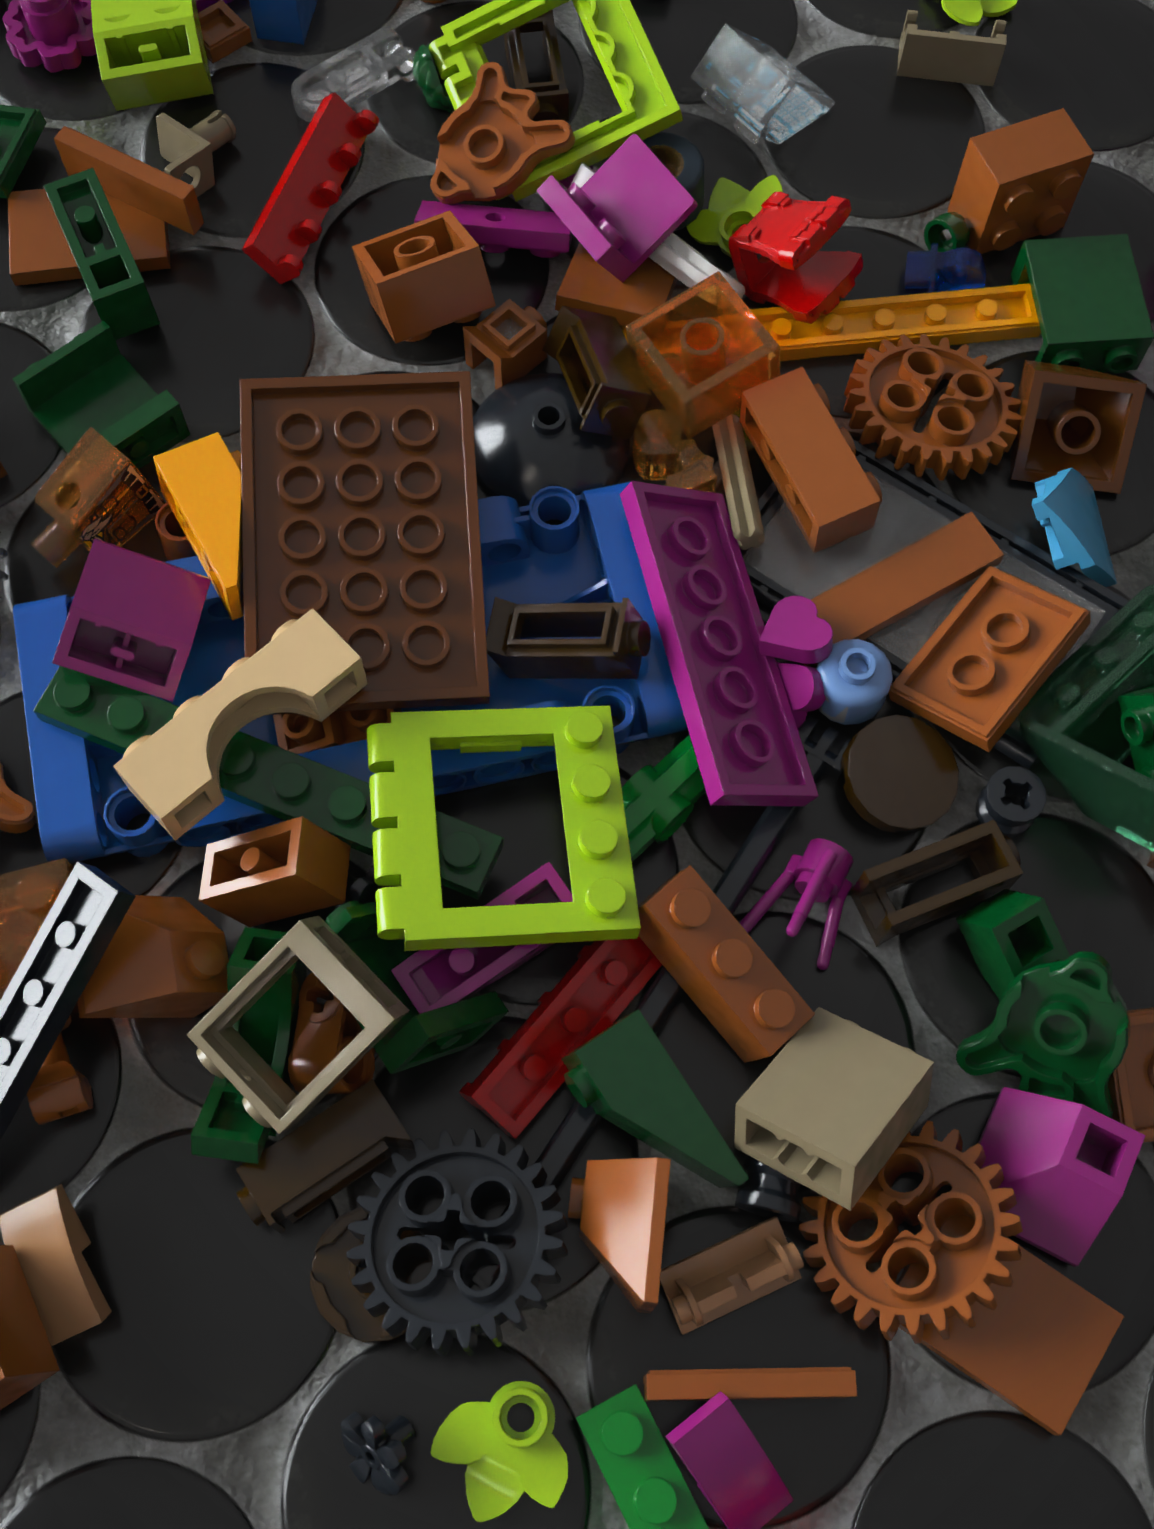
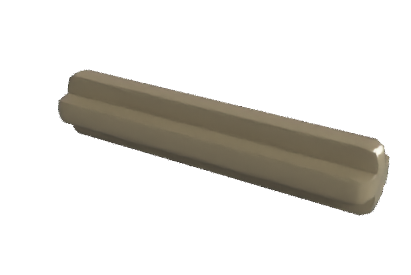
(738, 483)

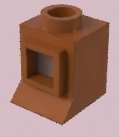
(510, 339)

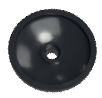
(522, 455)

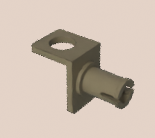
(193, 148)

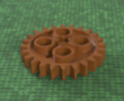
(969, 424)
(957, 1266)

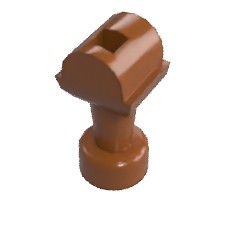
(59, 1087)

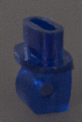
(945, 270)

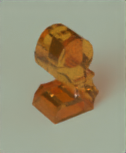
(664, 456)

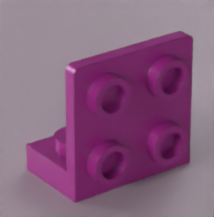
(622, 208)

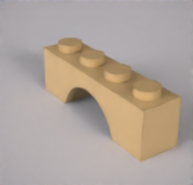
(298, 671)

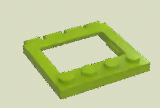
(622, 51)
(408, 839)

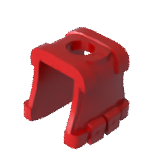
(791, 266)

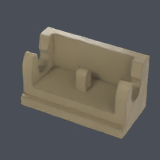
(951, 54)

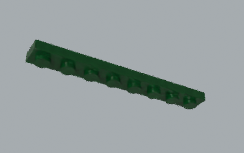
(262, 774)

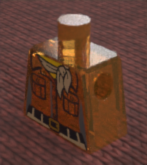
(91, 497)

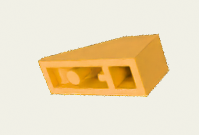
(206, 498)

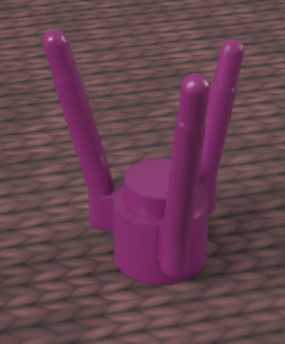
(818, 876)

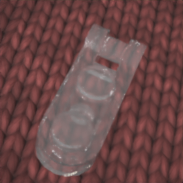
(355, 72)

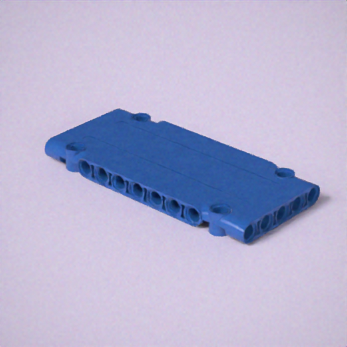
(524, 561)

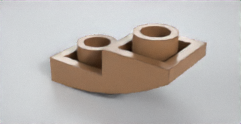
(50, 1252)

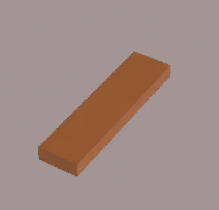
(908, 579)

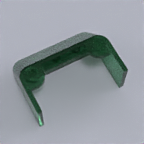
(1078, 728)

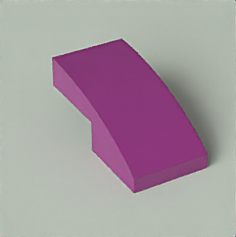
(730, 1465)

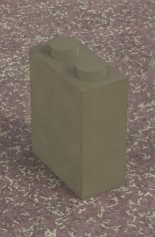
(833, 1107)

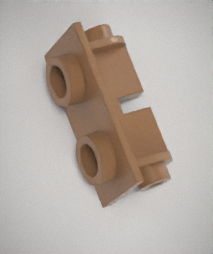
(730, 1274)

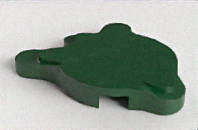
(1059, 1031)

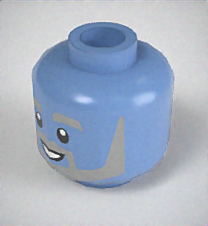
(854, 681)

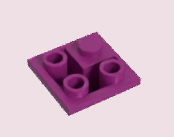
(1062, 1166)

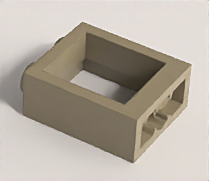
(344, 974)

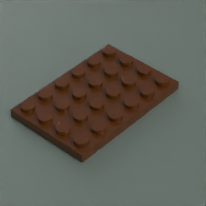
(372, 520)

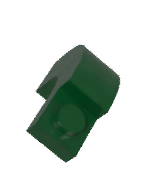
(269, 1027)

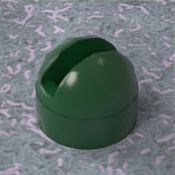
(954, 224)

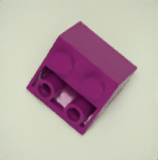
(132, 620)

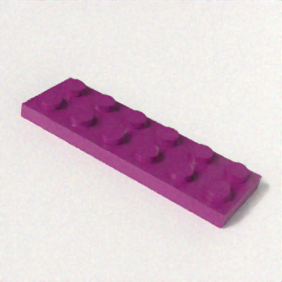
(711, 640)

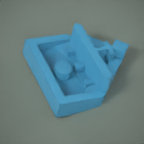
(1074, 525)

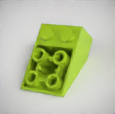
(150, 51)

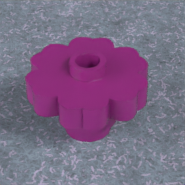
(50, 32)

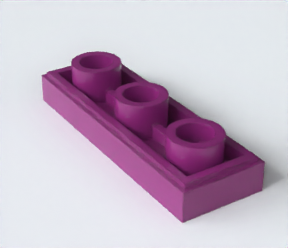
(506, 228)

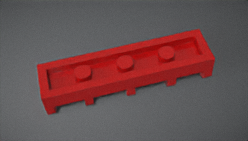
(308, 188)
(574, 1012)

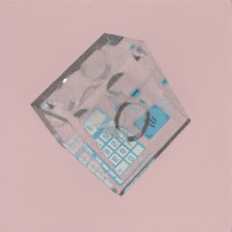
(758, 87)

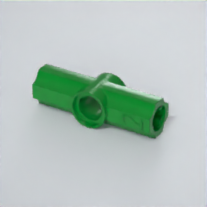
(661, 797)

